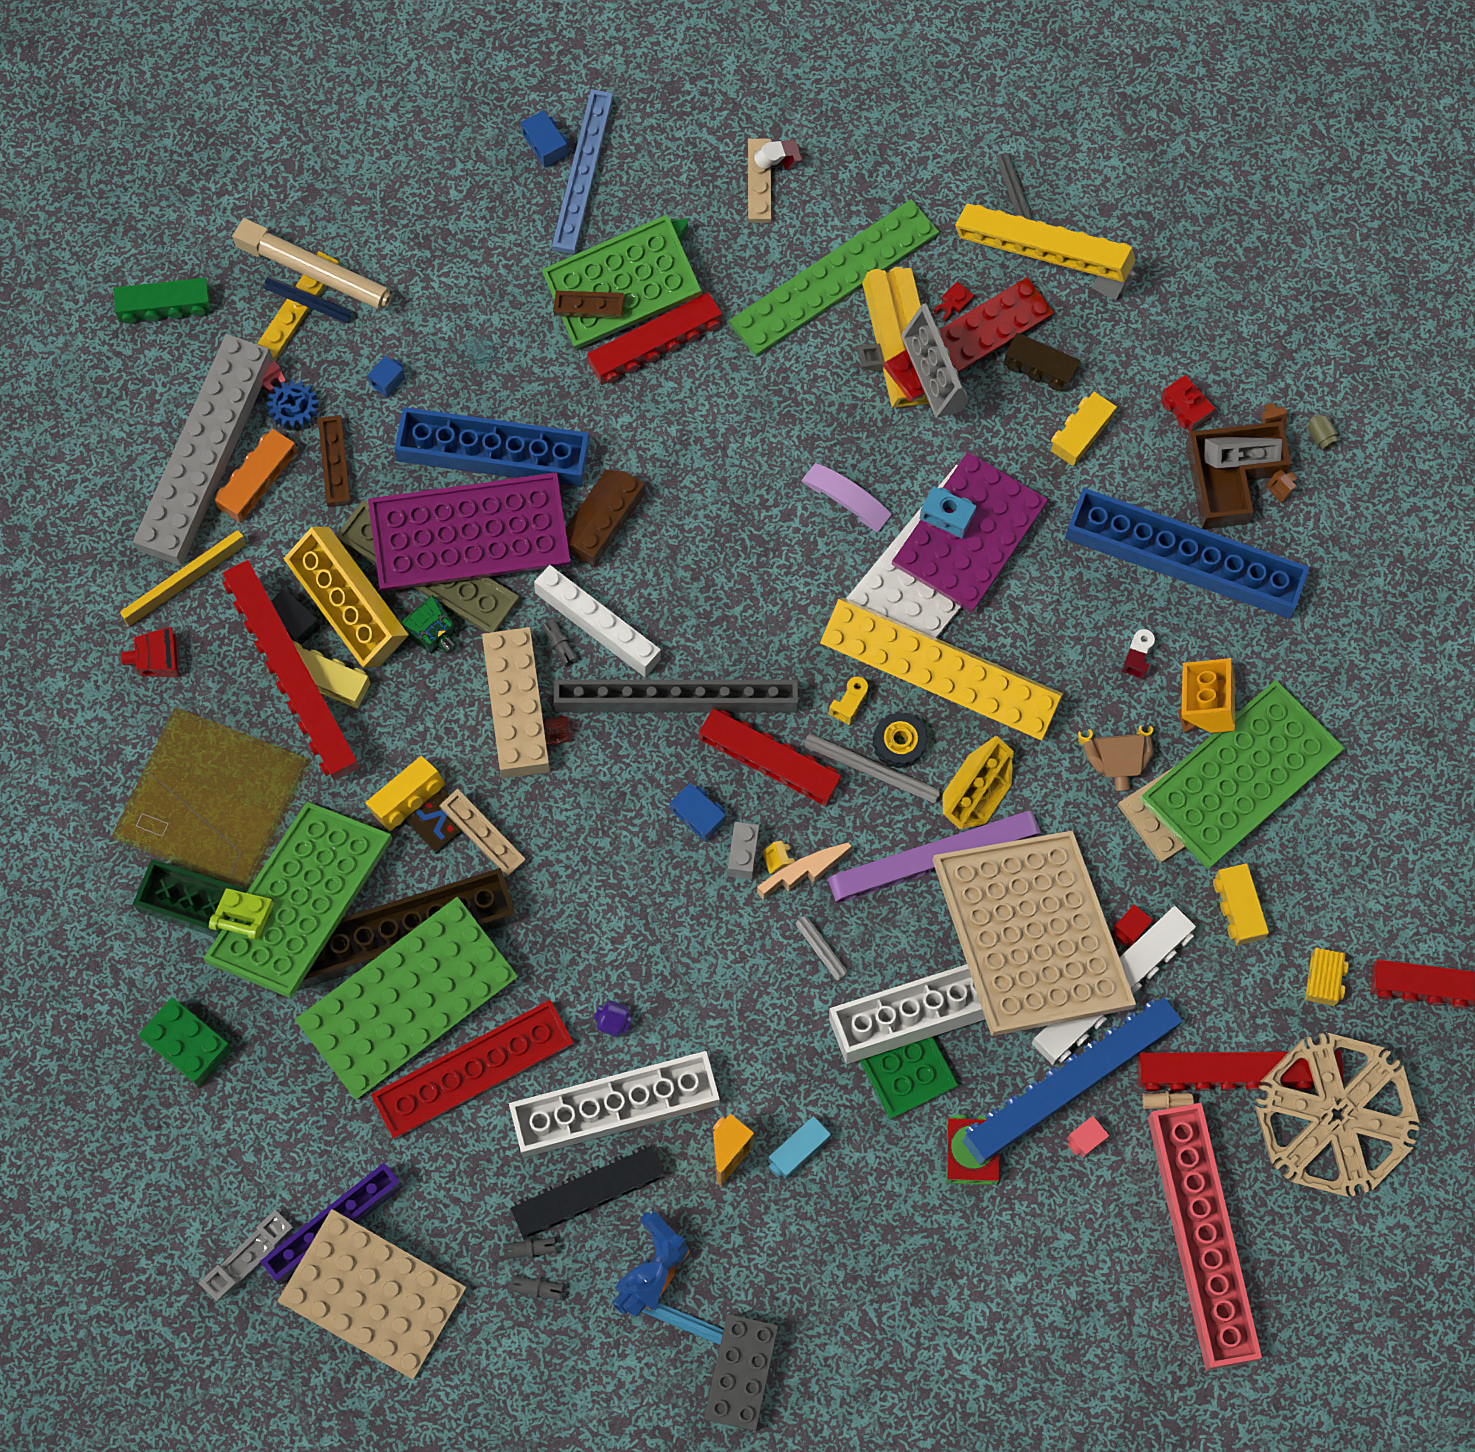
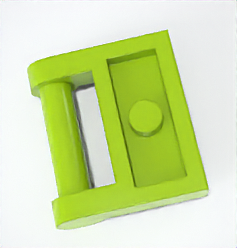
(242, 907)

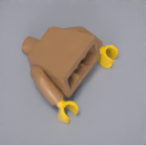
(1119, 755)

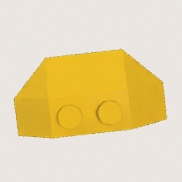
(979, 785)

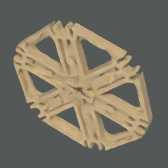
(1340, 1132)

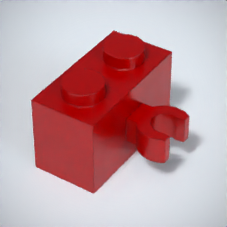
(1187, 404)

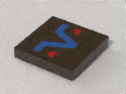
(433, 823)

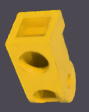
(851, 701)

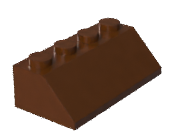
(603, 515)

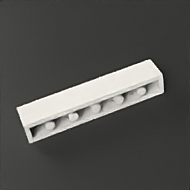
(597, 621)

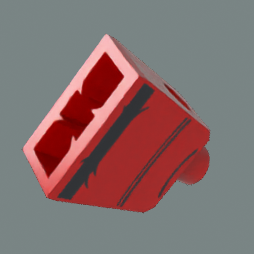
(154, 654)

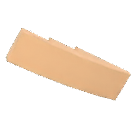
(811, 866)

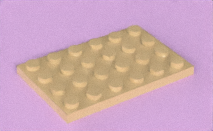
(372, 1294)

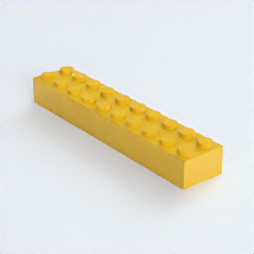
(941, 668)

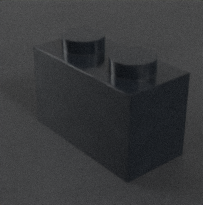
(297, 620)

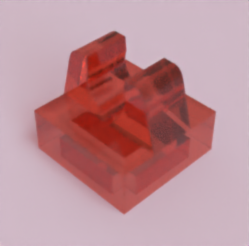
(556, 730)

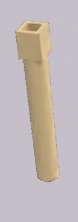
(258, 242)

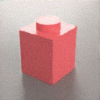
(1087, 1137)

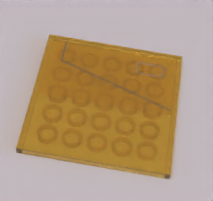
(210, 799)

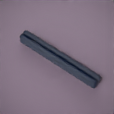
(307, 299)

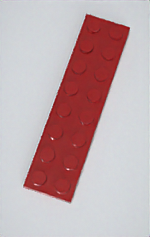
(978, 333)
(472, 1069)

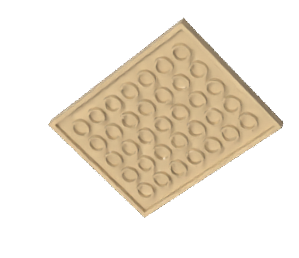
(1033, 933)

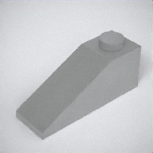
(1238, 451)

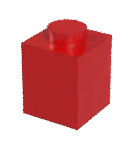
(1131, 926)

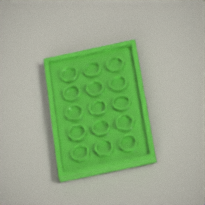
(641, 264)

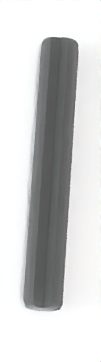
(1013, 186)

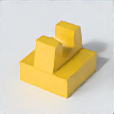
(776, 856)

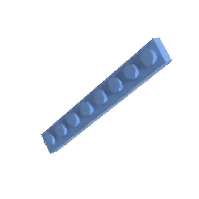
(582, 171)

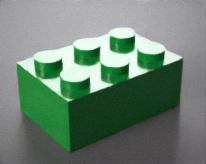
(185, 1042)

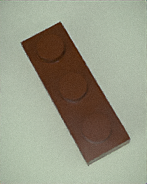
(589, 304)

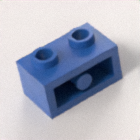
(544, 138)
(698, 811)

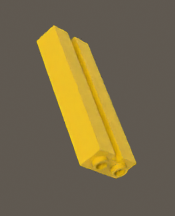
(891, 306)

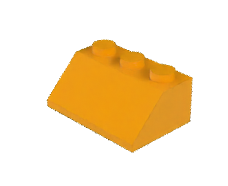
(1209, 694)
(731, 1146)

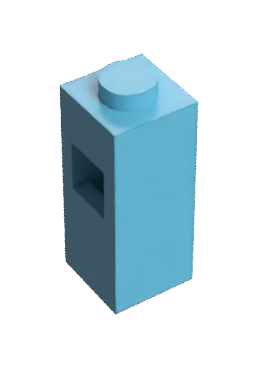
(798, 1148)

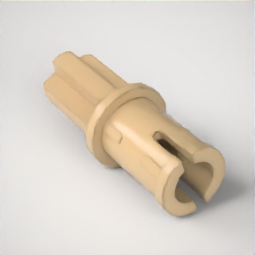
(1166, 1100)

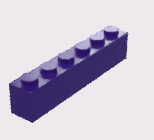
(354, 1205)

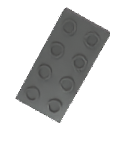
(741, 1372)

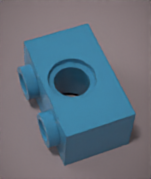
(955, 522)

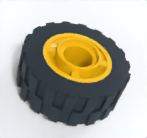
(899, 725)

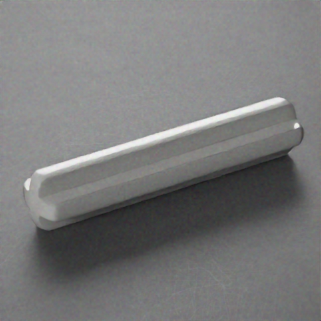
(821, 948)

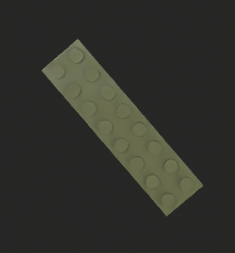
(475, 600)

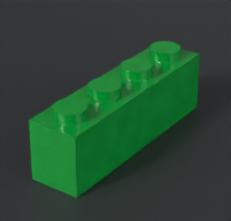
(162, 300)

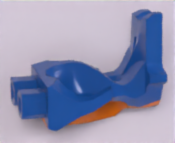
(648, 1281)

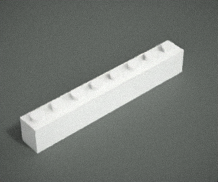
(1137, 962)

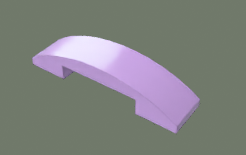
(848, 495)

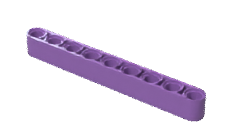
(919, 862)

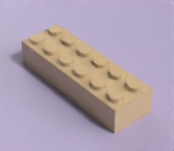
(515, 703)

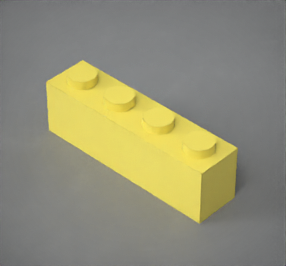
(334, 678)

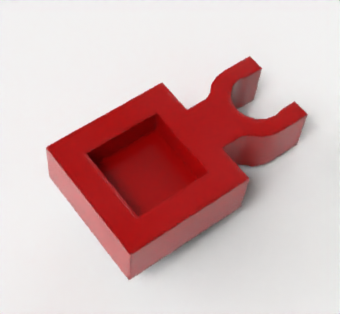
(954, 299)

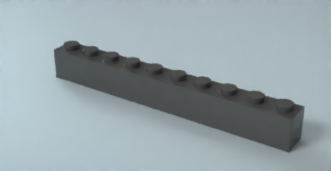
(675, 695)

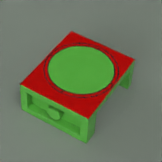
(961, 1164)

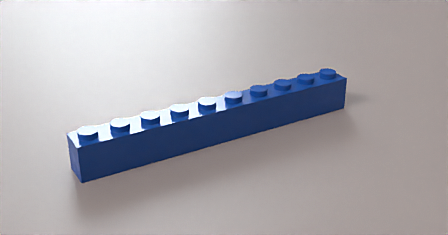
(1070, 1081)

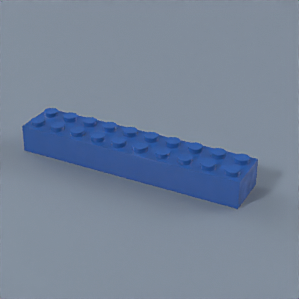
(1187, 553)

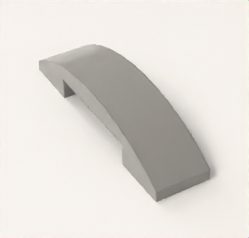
(246, 1257)

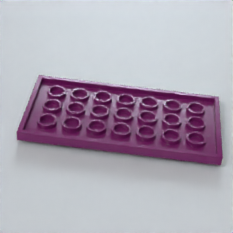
(468, 531)

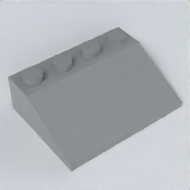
(933, 364)

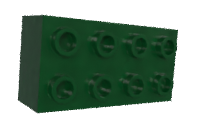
(180, 896)

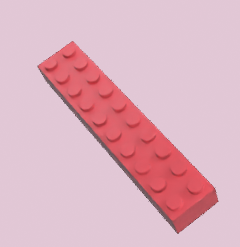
(1204, 1237)

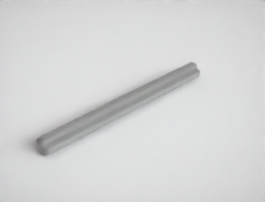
(872, 768)

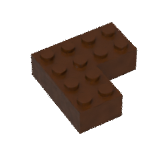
(1224, 492)

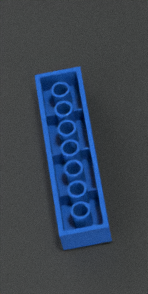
(491, 446)

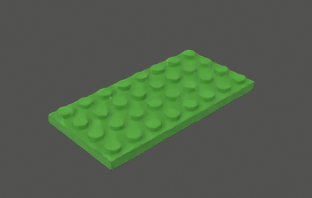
(1241, 774)
(312, 885)
(406, 998)

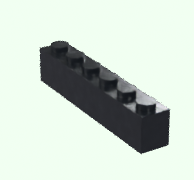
(587, 1192)

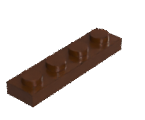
(334, 460)

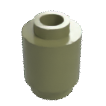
(1323, 432)

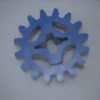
(293, 415)

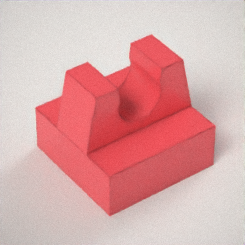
(272, 375)

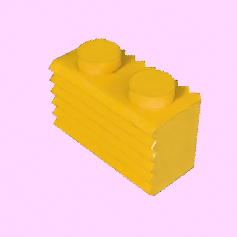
(1326, 977)

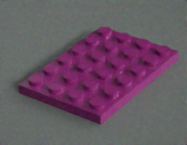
(970, 565)

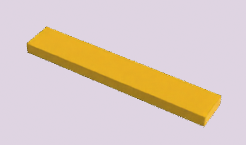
(183, 578)

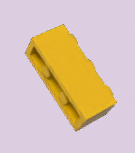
(1082, 428)
(405, 793)
(1240, 904)

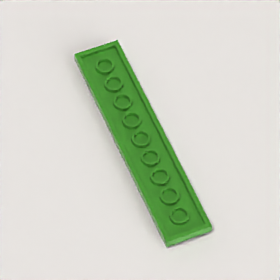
(832, 278)

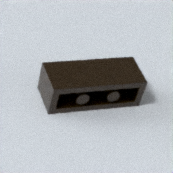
(1041, 362)

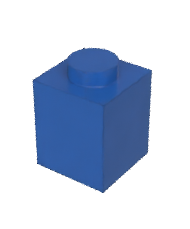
(386, 376)

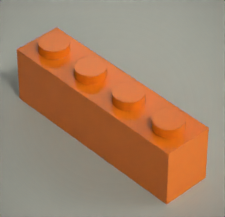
(255, 475)

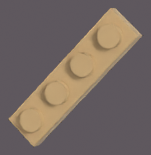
(758, 186)
(482, 832)

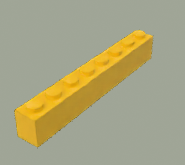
(1046, 242)

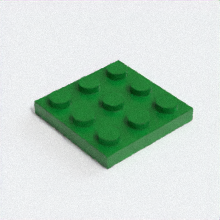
(908, 1076)

